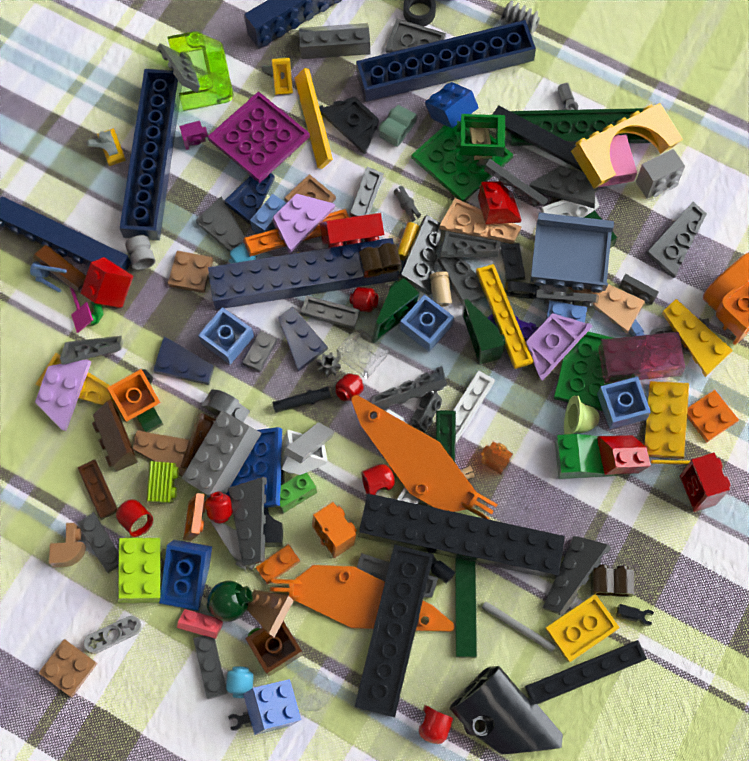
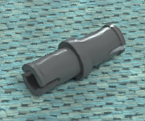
(407, 203)

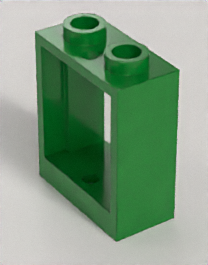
(481, 121)

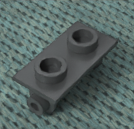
(430, 403)

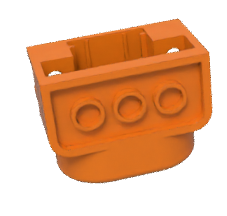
(730, 298)

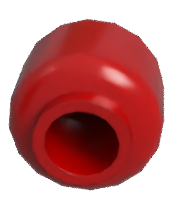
(364, 299)
(349, 386)
(219, 507)

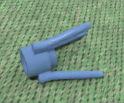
(41, 271)

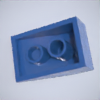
(185, 574)

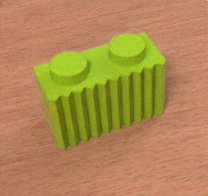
(162, 482)

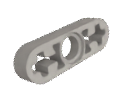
(101, 646)

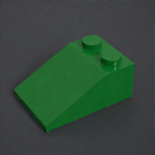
(578, 456)

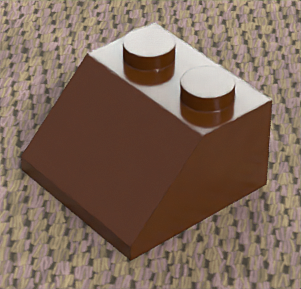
(275, 651)

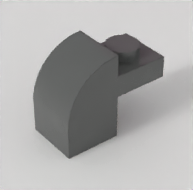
(219, 400)

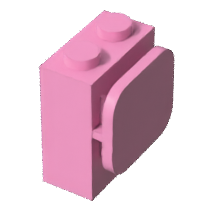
(621, 161)

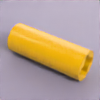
(407, 239)

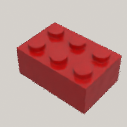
(351, 230)
(704, 481)

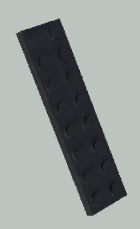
(394, 631)

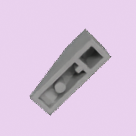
(230, 539)

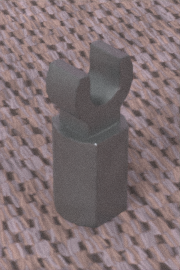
(567, 96)

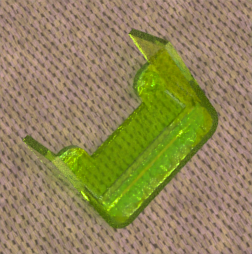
(215, 86)

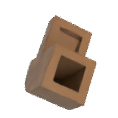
(70, 552)

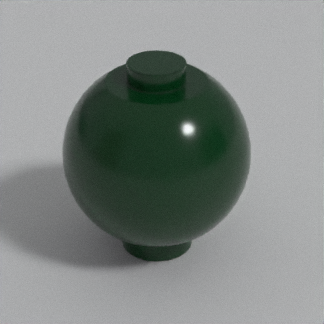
(229, 600)

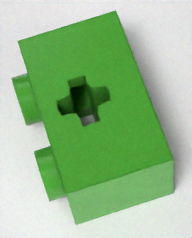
(296, 491)

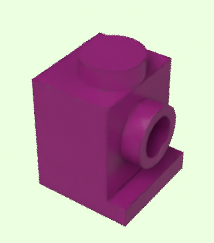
(193, 134)

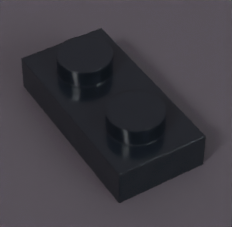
(512, 262)

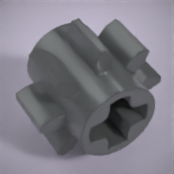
(328, 370)

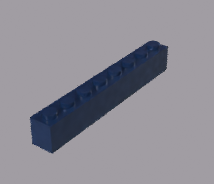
(57, 236)

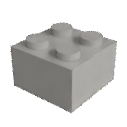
(660, 174)

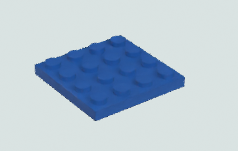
(264, 462)

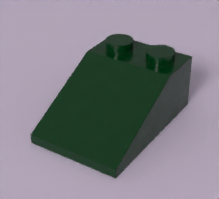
(398, 303)
(483, 334)

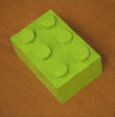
(139, 570)

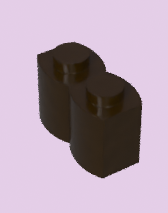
(380, 260)
(612, 582)

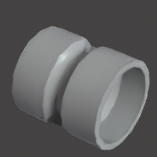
(140, 253)

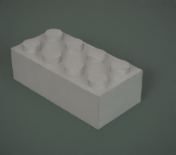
(221, 455)

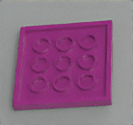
(258, 137)

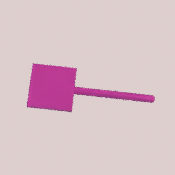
(82, 315)

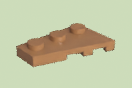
(161, 448)
(269, 609)

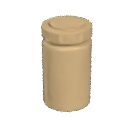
(441, 288)

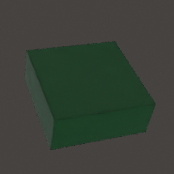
(150, 420)

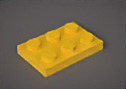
(582, 628)

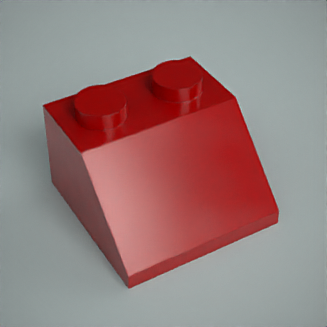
(498, 204)
(106, 283)
(623, 454)

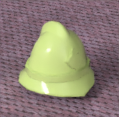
(579, 417)

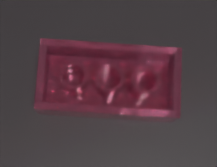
(641, 356)

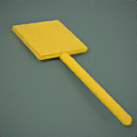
(669, 462)

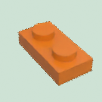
(278, 564)

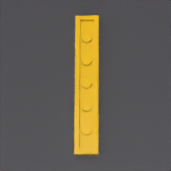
(313, 118)
(504, 316)

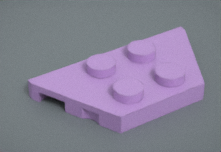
(300, 218)
(554, 341)
(61, 390)

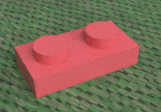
(200, 623)

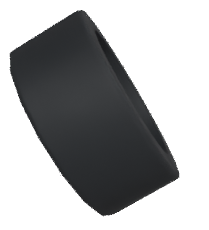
(422, 20)

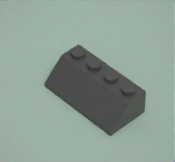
(334, 41)

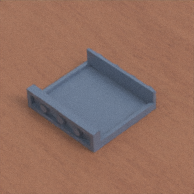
(571, 252)

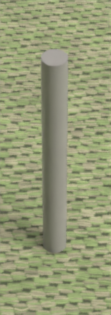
(518, 626)

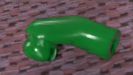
(97, 313)

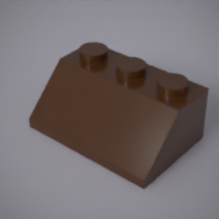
(113, 437)

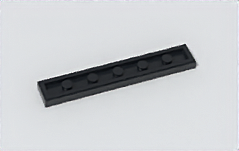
(538, 137)
(586, 672)

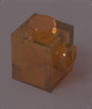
(496, 457)

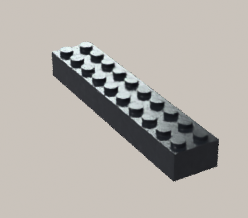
(461, 536)

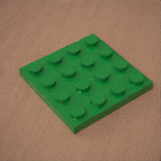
(454, 171)
(582, 372)

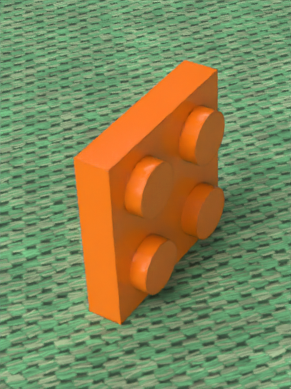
(711, 416)
(193, 523)

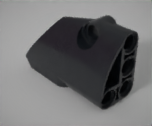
(505, 715)

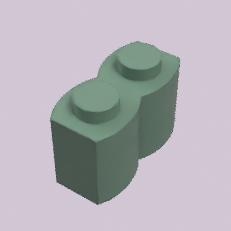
(397, 125)

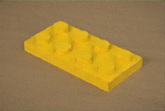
(668, 419)

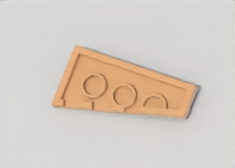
(469, 220)
(617, 306)

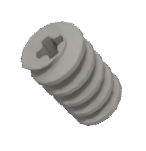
(514, 14)

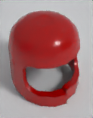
(377, 478)
(130, 512)
(435, 726)

